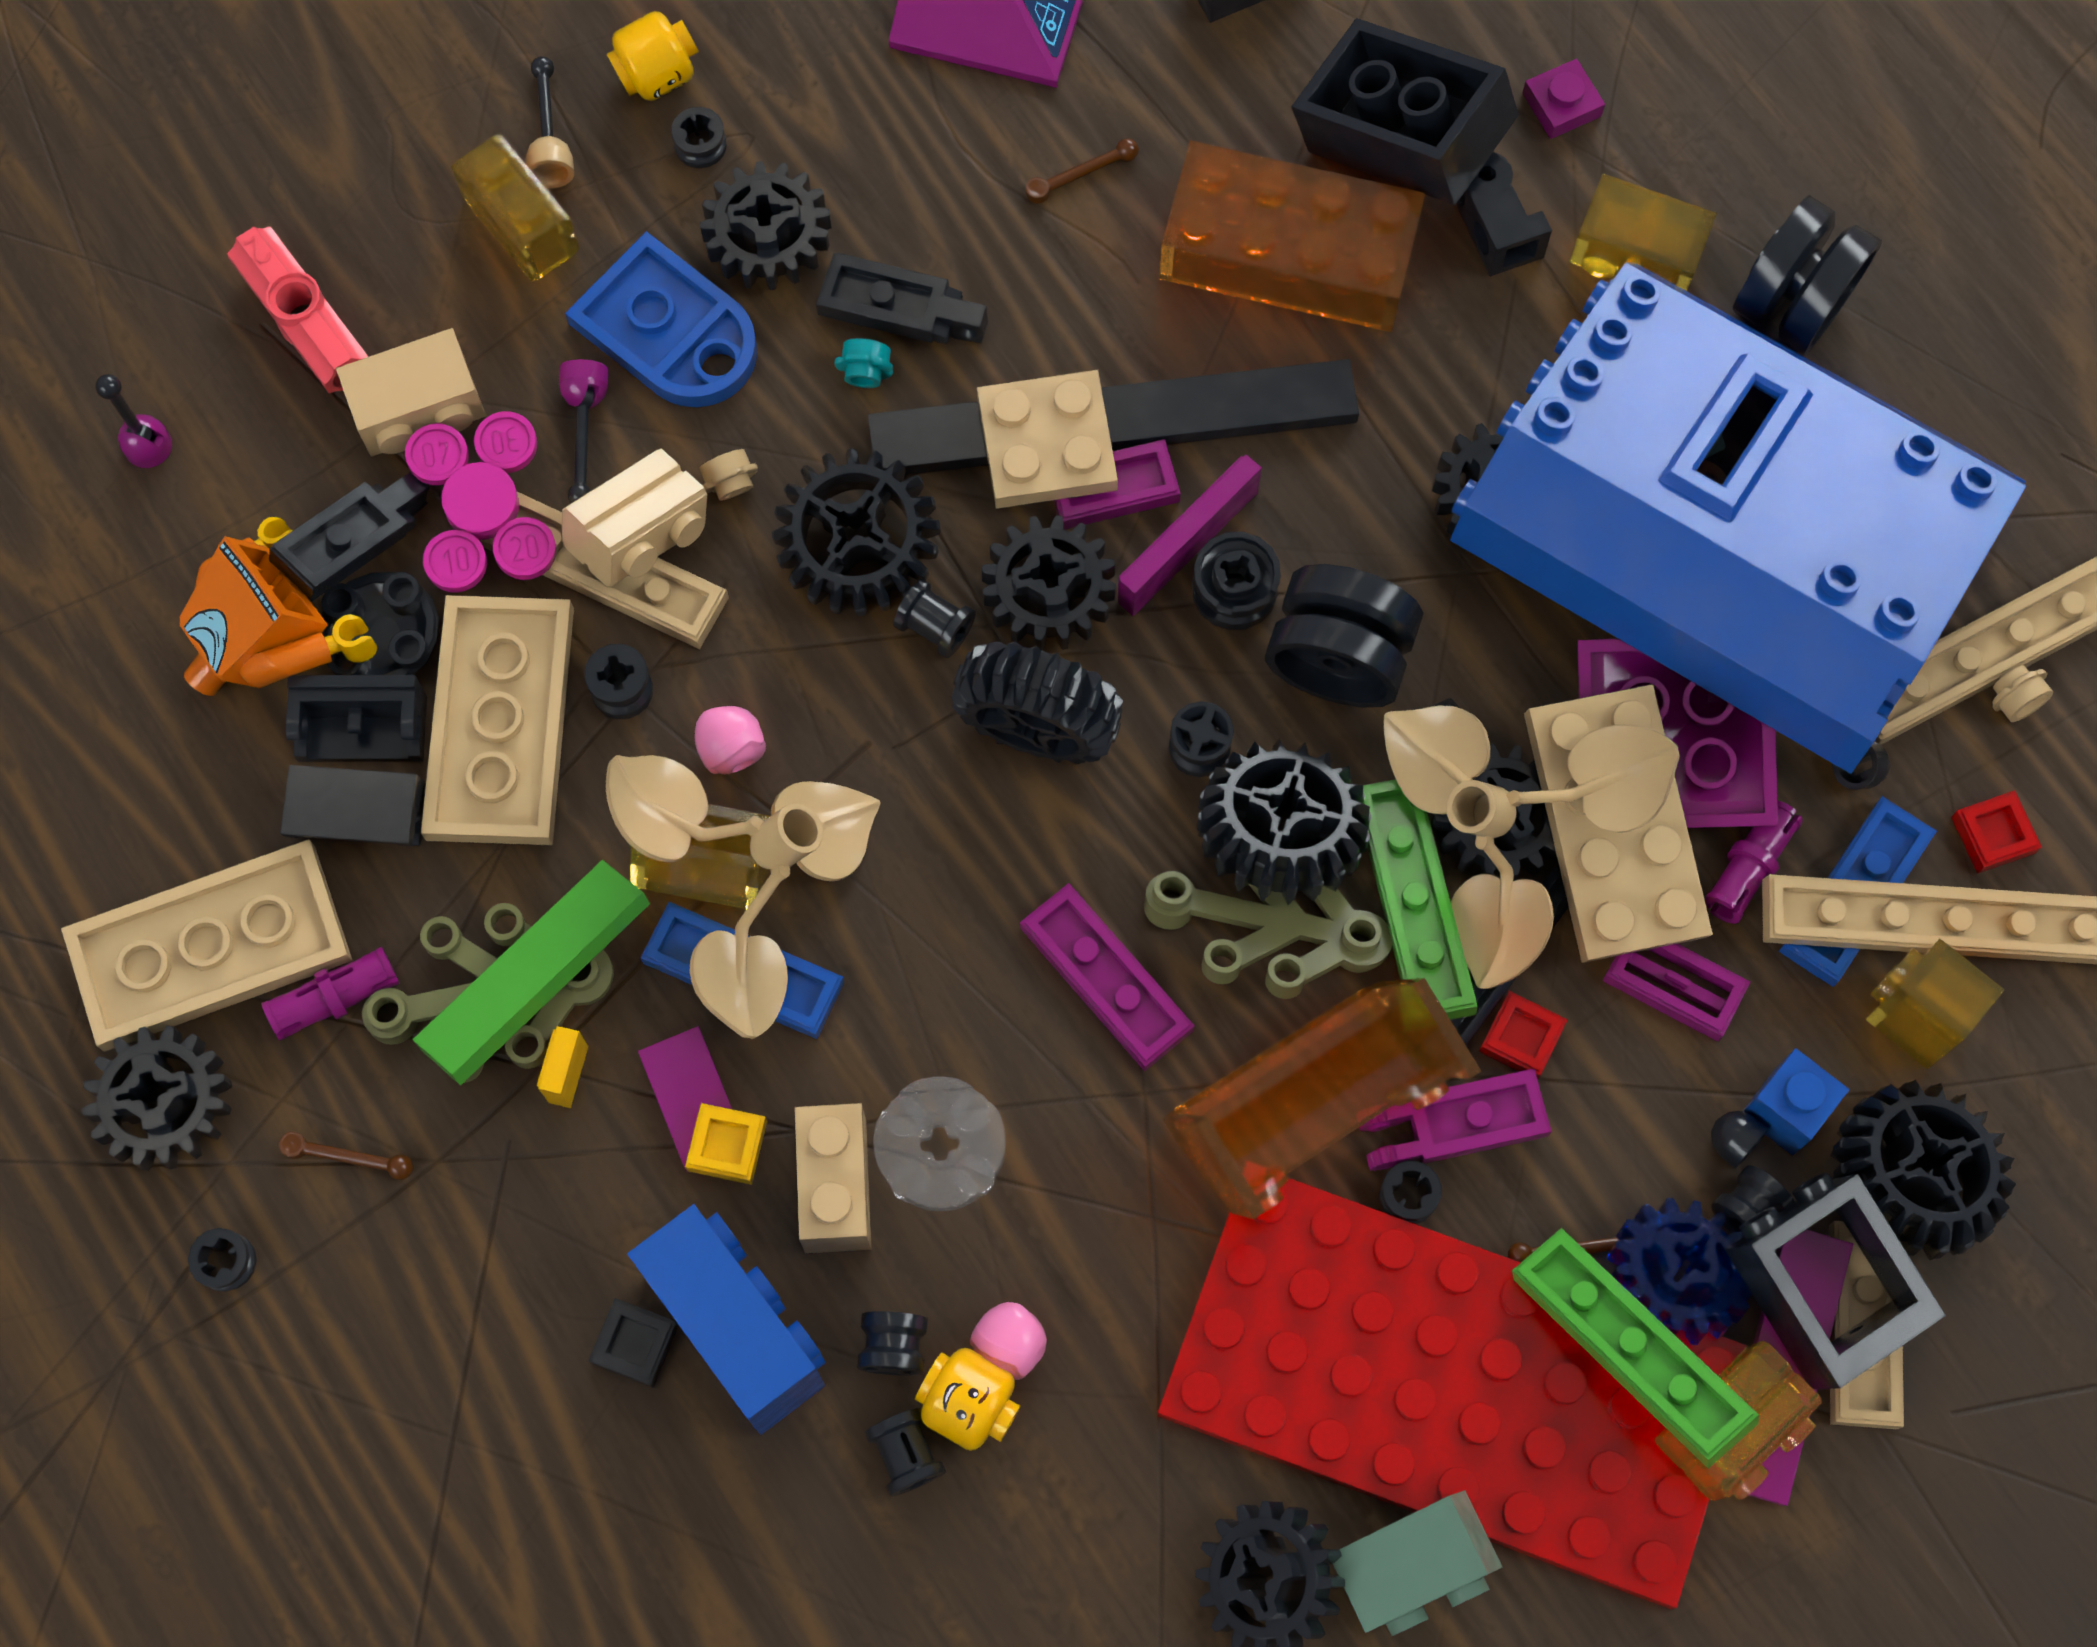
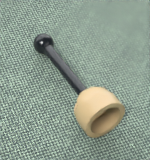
(548, 155)

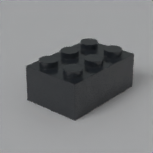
(1406, 110)

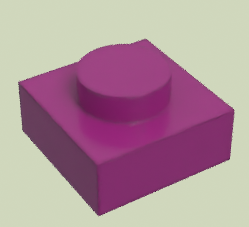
(1563, 98)

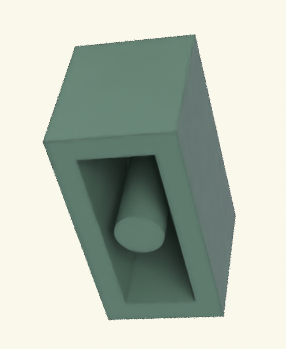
(1417, 1562)

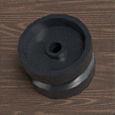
(1800, 271)
(1344, 635)

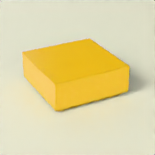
(562, 1066)
(726, 1143)

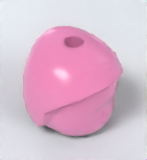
(728, 739)
(1010, 1338)

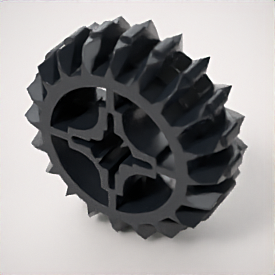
(868, 509)
(1037, 702)
(1319, 839)
(1927, 1134)

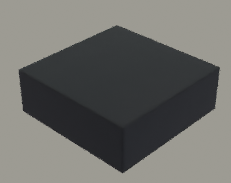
(633, 1342)

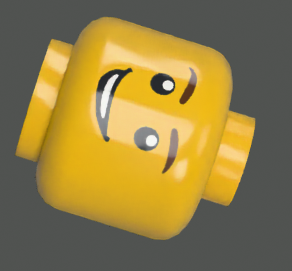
(653, 56)
(967, 1399)

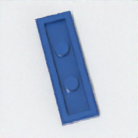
(1879, 852)
(809, 987)

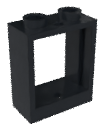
(1842, 1360)

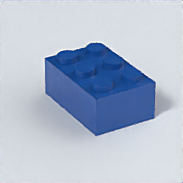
(731, 1316)

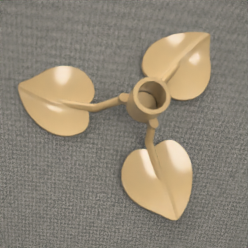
(1436, 756)
(810, 824)

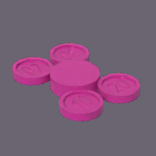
(480, 501)

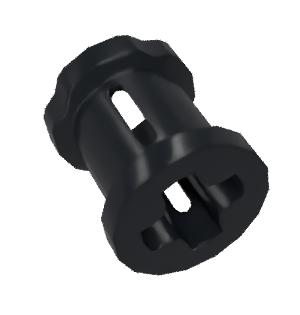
(934, 618)
(905, 1452)

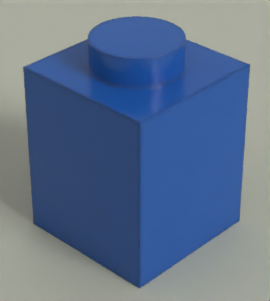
(1796, 1101)

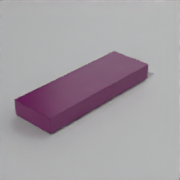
(1188, 534)
(1107, 977)

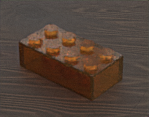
(1290, 235)

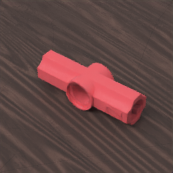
(281, 288)

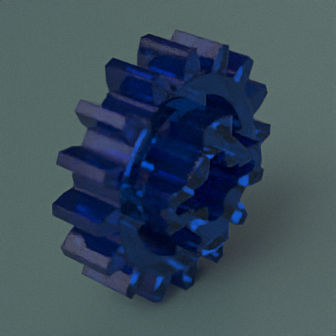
(1653, 1251)

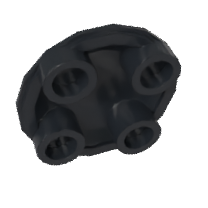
(398, 619)

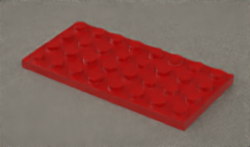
(1430, 1376)

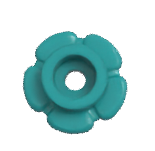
(864, 362)

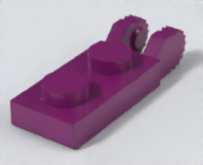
(1465, 1121)

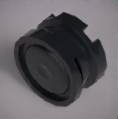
(1236, 580)

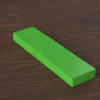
(1416, 898)
(531, 972)
(1636, 1348)

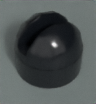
(1870, 777)
(1737, 1136)

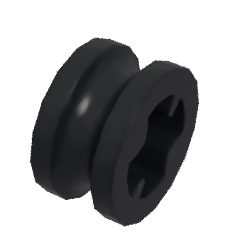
(691, 121)
(1394, 1180)
(217, 1240)

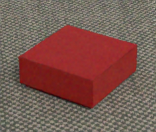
(1996, 832)
(1523, 1034)

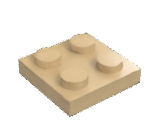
(1047, 439)

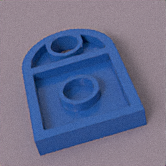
(664, 323)

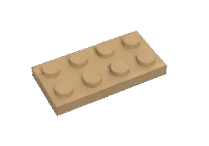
(498, 720)
(1626, 886)
(206, 944)

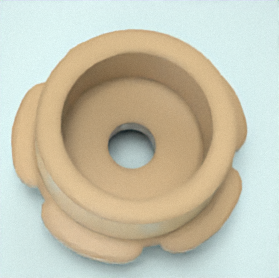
(728, 474)
(2021, 693)

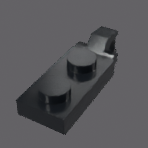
(898, 301)
(348, 534)

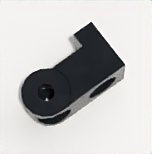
(1498, 220)

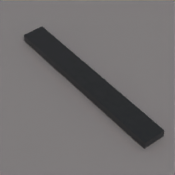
(1141, 414)

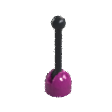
(582, 386)
(137, 429)

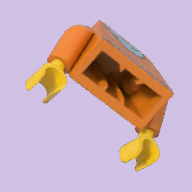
(256, 622)

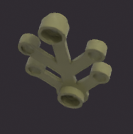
(1277, 928)
(476, 960)

